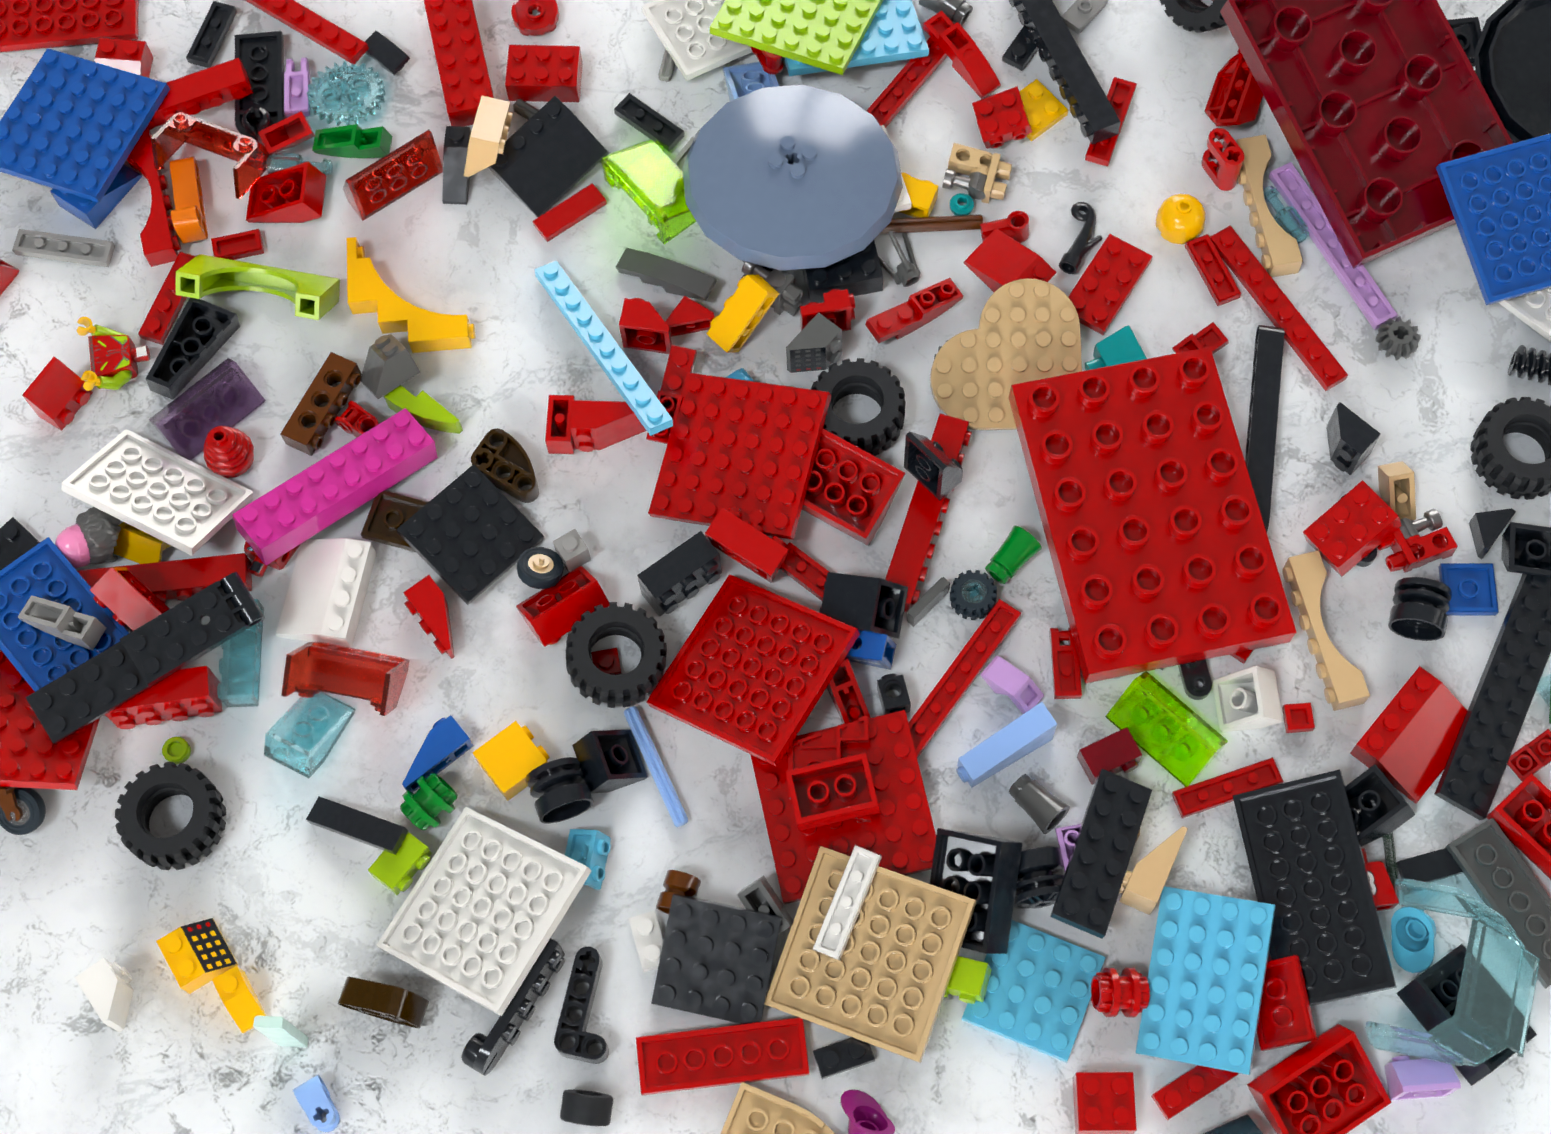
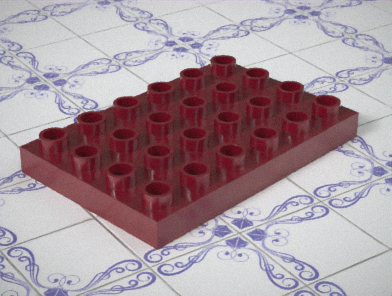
(1369, 109)

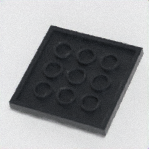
(470, 534)
(716, 960)

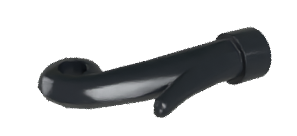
(1083, 243)

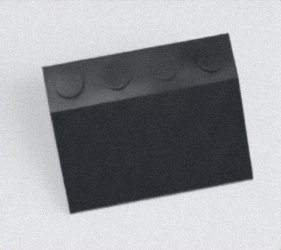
(547, 157)
(984, 871)
(1434, 999)

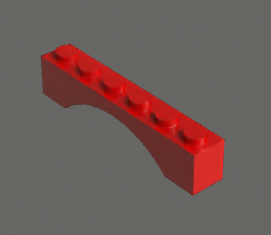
(158, 235)

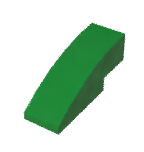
(353, 142)

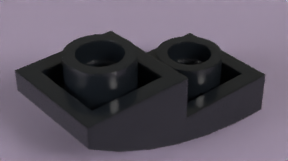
(386, 53)

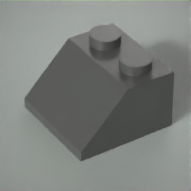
(387, 366)

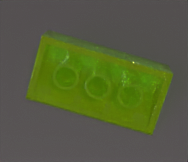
(1166, 728)

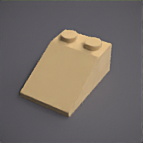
(1146, 881)

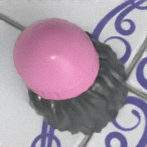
(90, 539)

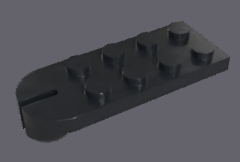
(264, 63)
(485, 1051)

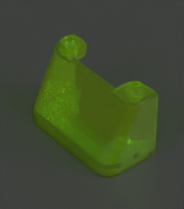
(652, 184)

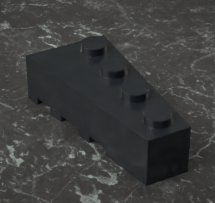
(191, 344)

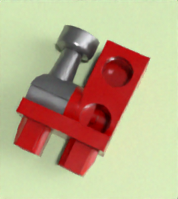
(1415, 551)

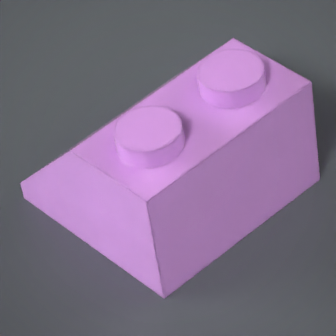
(1419, 1078)

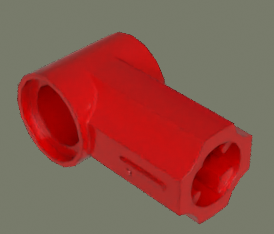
(1014, 226)

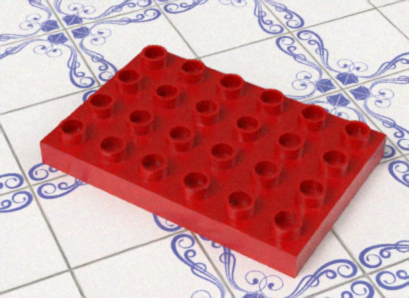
(1150, 515)

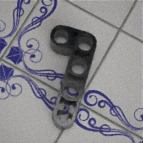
(584, 1003)

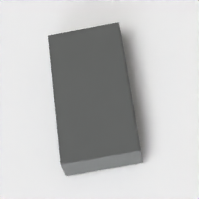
(928, 601)

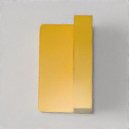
(138, 545)

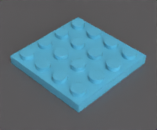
(1037, 991)

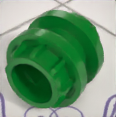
(428, 801)

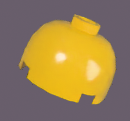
(1180, 218)

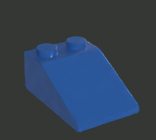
(94, 212)

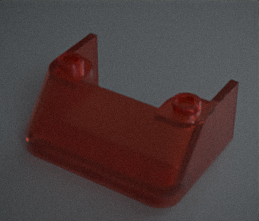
(188, 129)
(345, 672)

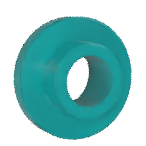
(958, 209)

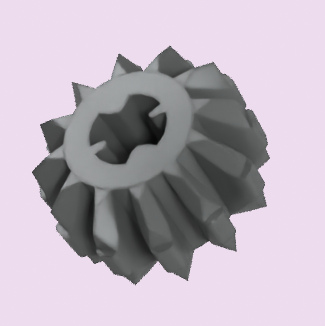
(1389, 334)

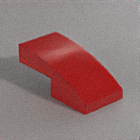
(1207, 337)

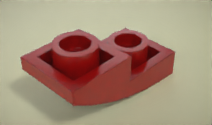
(1531, 756)

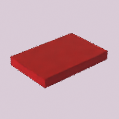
(1285, 1006)

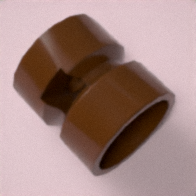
(677, 883)

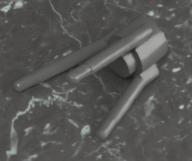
(907, 271)

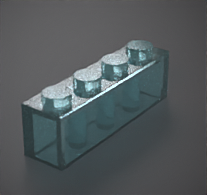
(242, 667)

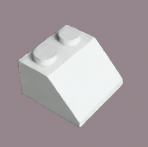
(1247, 700)
(108, 992)

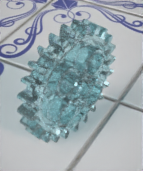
(331, 89)

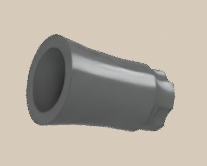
(955, 10)
(1038, 803)

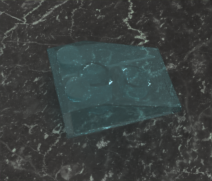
(307, 733)

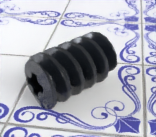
(1531, 363)

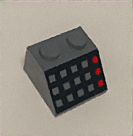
(815, 346)

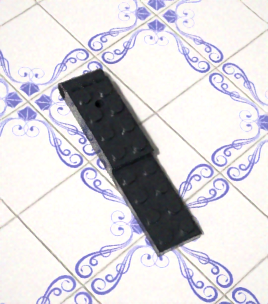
(145, 657)

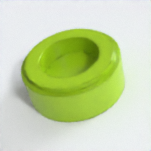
(176, 750)

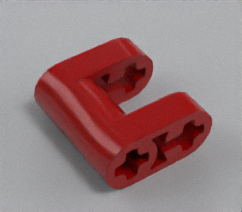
(1228, 162)

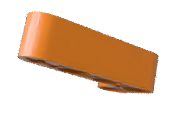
(189, 207)

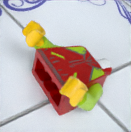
(111, 357)

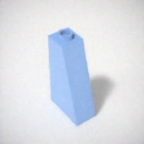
(1007, 745)

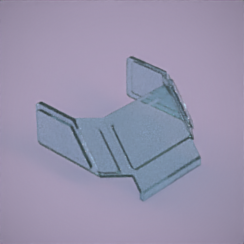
(1493, 989)

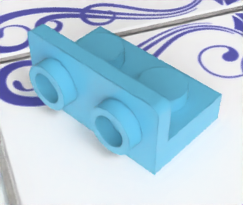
(591, 850)

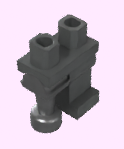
(789, 293)

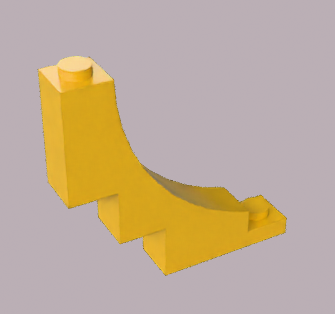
(425, 329)

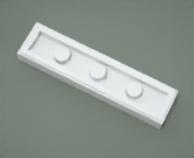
(847, 902)

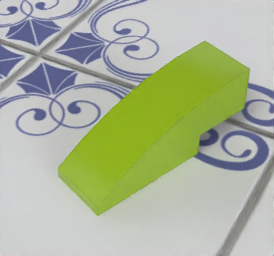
(424, 410)

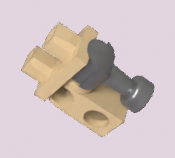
(983, 170)

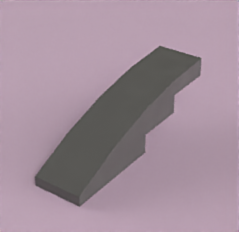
(666, 273)

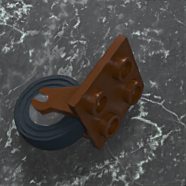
(21, 810)

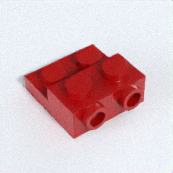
(1002, 118)
(836, 306)

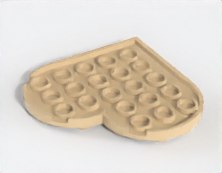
(1022, 337)

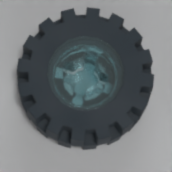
(972, 604)

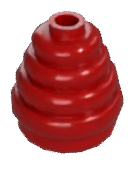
(228, 451)

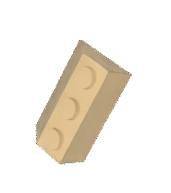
(488, 134)

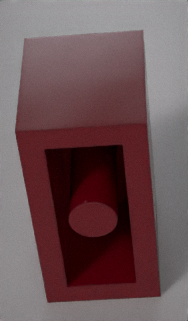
(1113, 753)

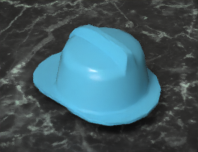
(1413, 939)

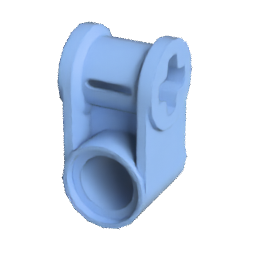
(315, 1100)

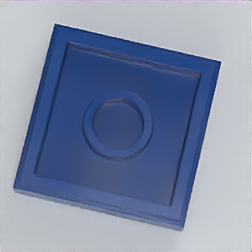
(1471, 588)

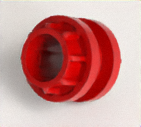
(1115, 992)

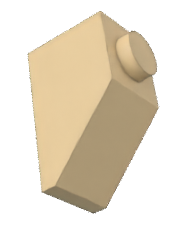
(1398, 488)

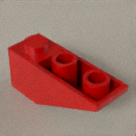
(432, 607)

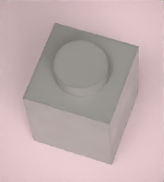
(572, 550)

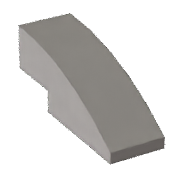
(62, 622)

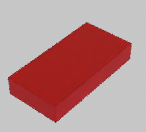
(238, 245)

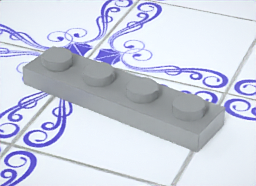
(63, 248)

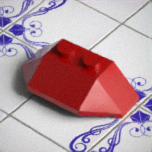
(1234, 94)

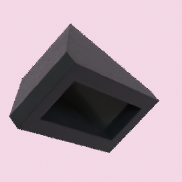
(1487, 527)

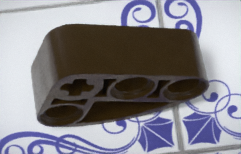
(506, 458)
(383, 1001)

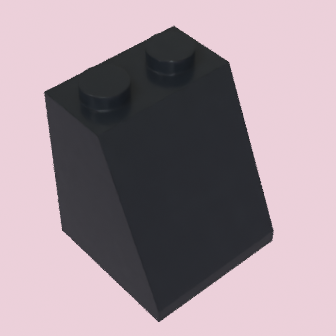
(865, 603)

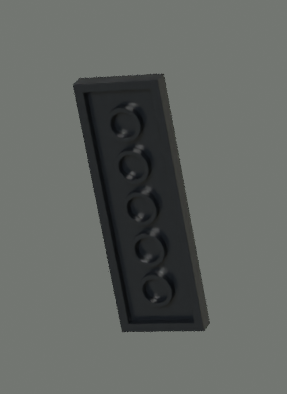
(1101, 853)

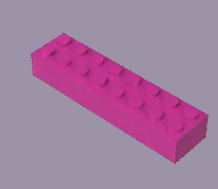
(335, 486)

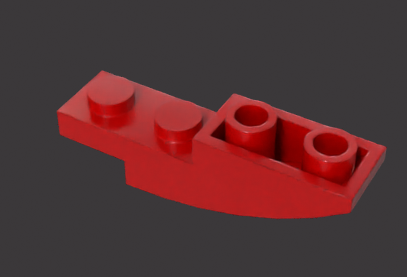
(964, 53)
(916, 312)
(679, 363)

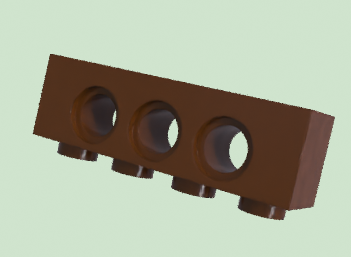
(308, 411)

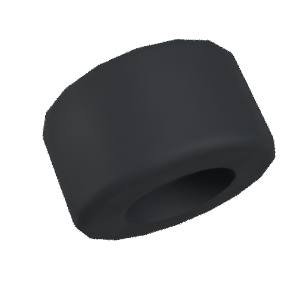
(586, 1107)

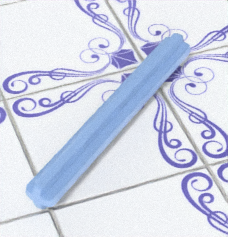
(656, 766)

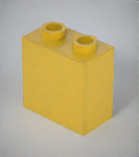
(510, 758)

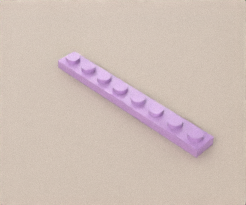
(1357, 280)

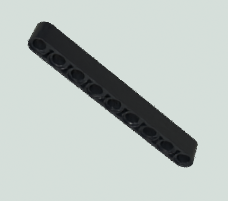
(1264, 414)

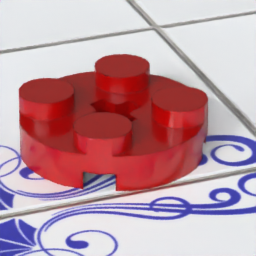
(538, 24)

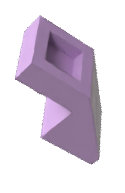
(1010, 681)

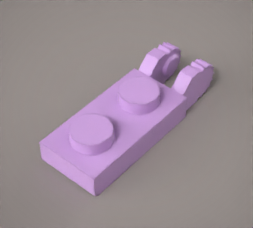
(296, 88)

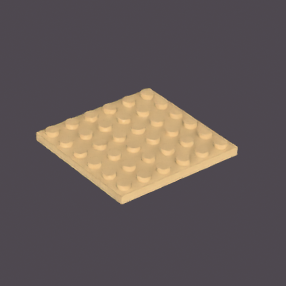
(891, 967)

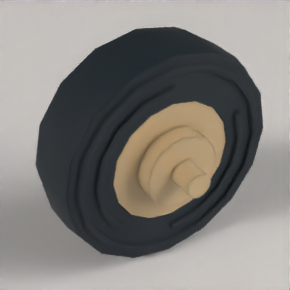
(540, 567)

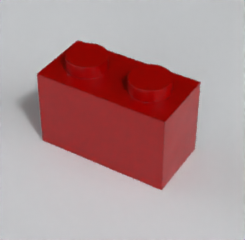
(558, 432)

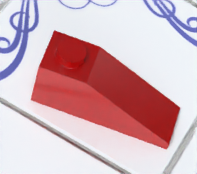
(847, 694)

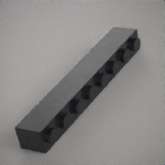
(1068, 68)

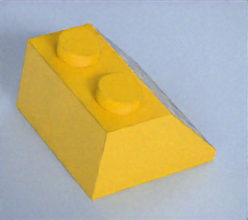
(196, 954)

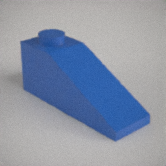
(440, 748)

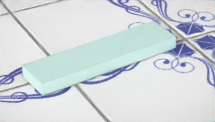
(280, 1031)

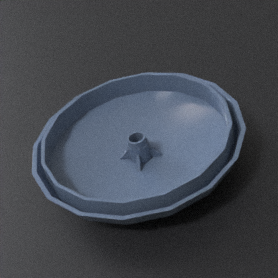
(792, 178)

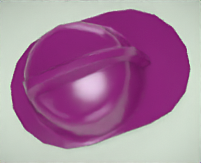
(865, 1114)

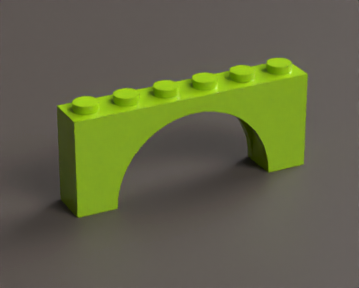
(310, 293)

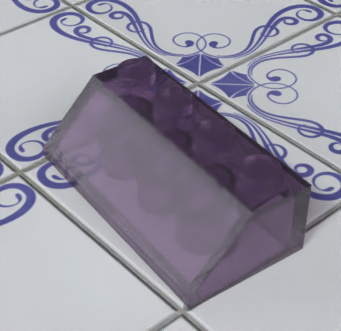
(215, 400)

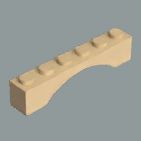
(1278, 248)
(1342, 680)

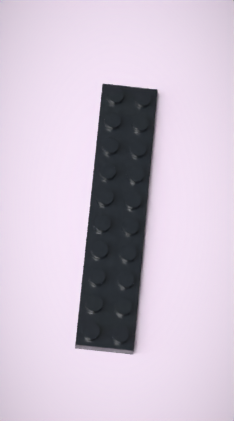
(1500, 700)

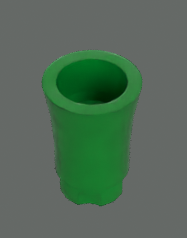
(1012, 554)

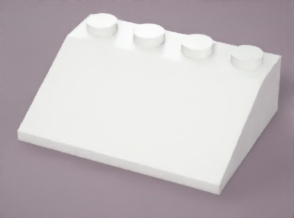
(327, 591)

